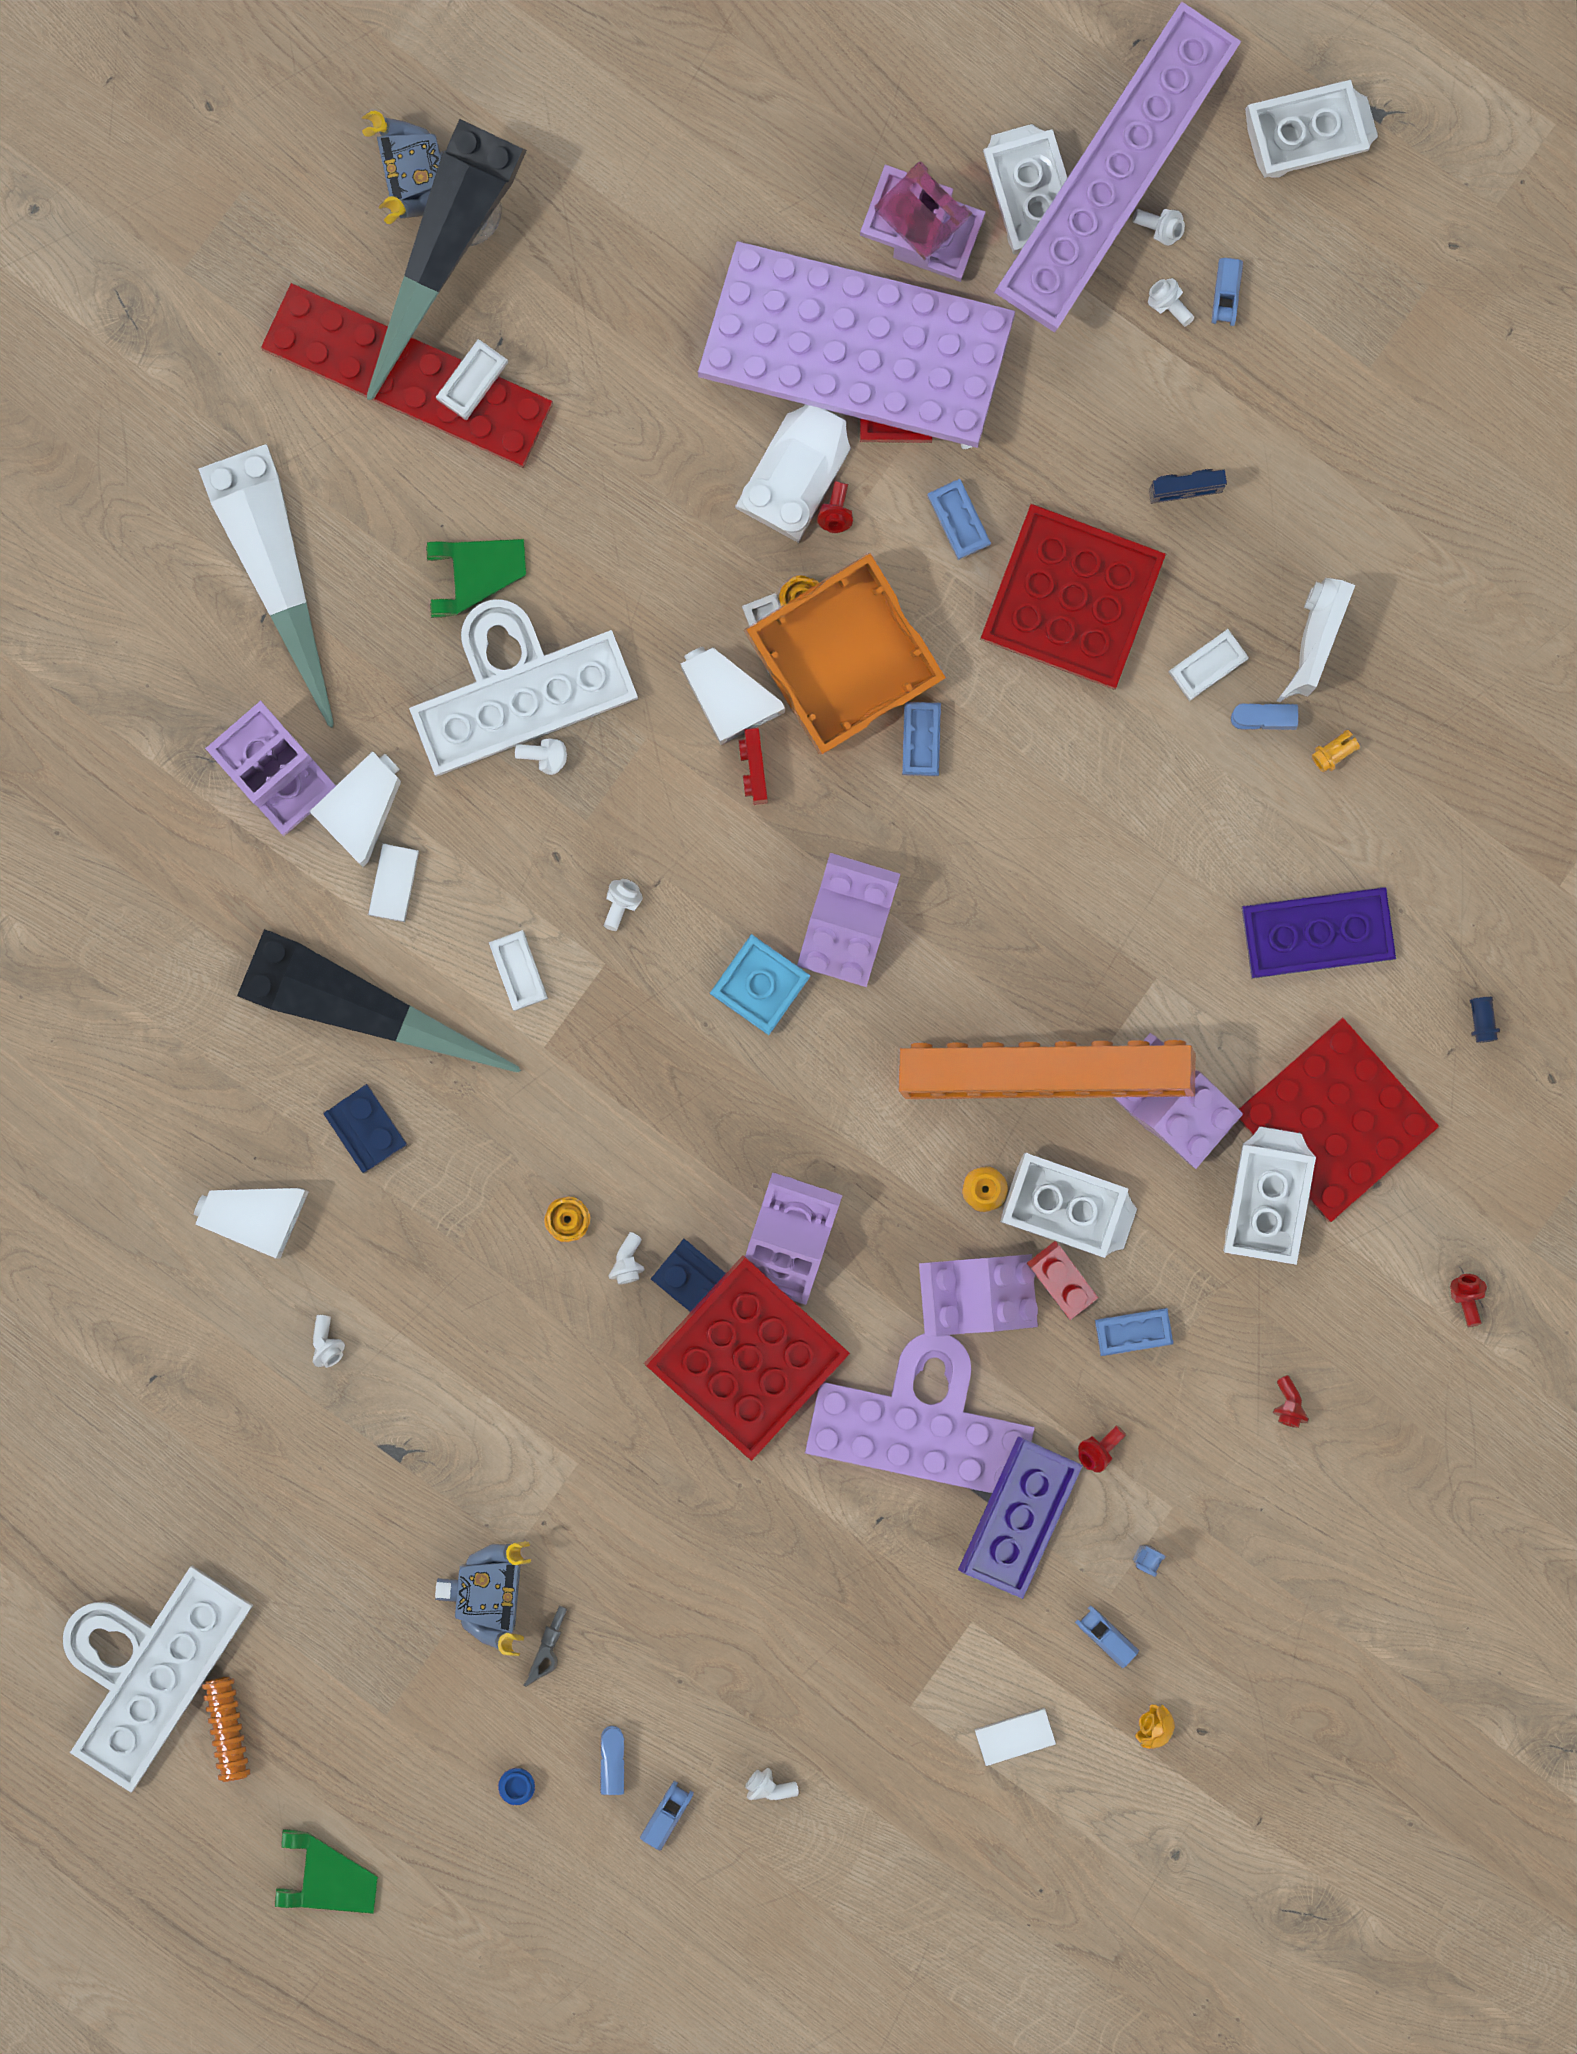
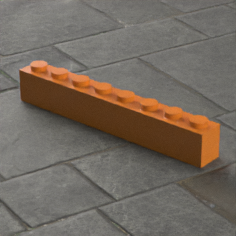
(1047, 1071)

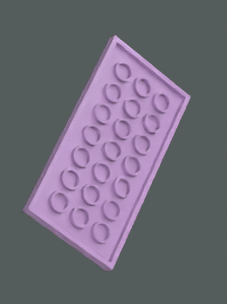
(856, 344)

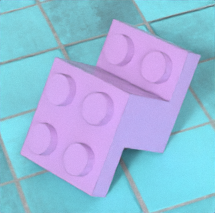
(951, 257)
(271, 768)
(848, 919)
(1185, 1123)
(792, 1234)
(978, 1295)

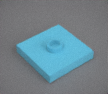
(760, 984)

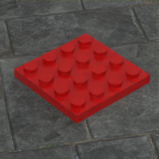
(1073, 596)
(1348, 1112)
(746, 1358)

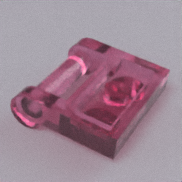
(913, 219)

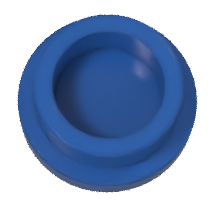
(516, 1786)

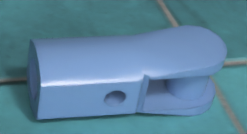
(1227, 287)
(1265, 716)
(1148, 1559)
(1111, 1641)
(612, 1762)
(663, 1820)

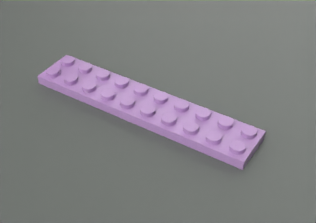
(1117, 167)

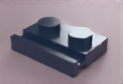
(1198, 484)
(365, 1128)
(687, 1275)

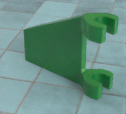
(478, 570)
(329, 1878)

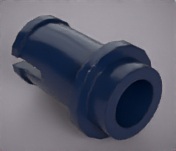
(1484, 1020)

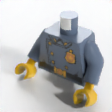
(409, 164)
(488, 1594)

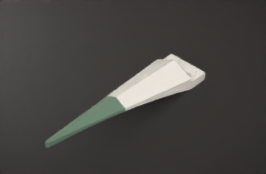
(255, 517)

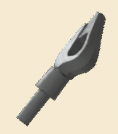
(545, 1650)

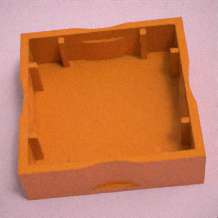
(844, 653)

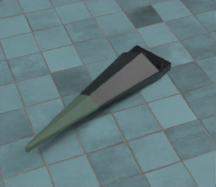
(464, 193)
(309, 986)

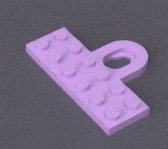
(913, 1436)

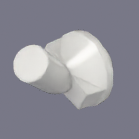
(1168, 226)
(1165, 295)
(550, 754)
(623, 895)
(625, 1268)
(327, 1350)
(762, 1786)

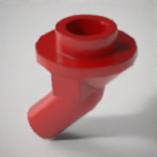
(834, 512)
(1465, 1291)
(1291, 1411)
(1095, 1454)

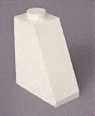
(728, 694)
(360, 805)
(252, 1216)

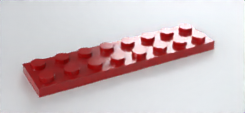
(346, 349)

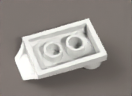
(1309, 128)
(1025, 178)
(796, 471)
(1327, 607)
(1270, 1196)
(1069, 1206)

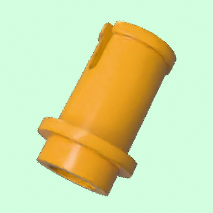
(1335, 751)

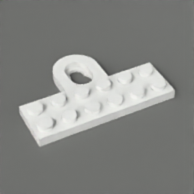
(521, 701)
(158, 1680)

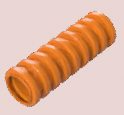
(226, 1729)

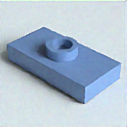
(959, 519)
(921, 739)
(1133, 1332)

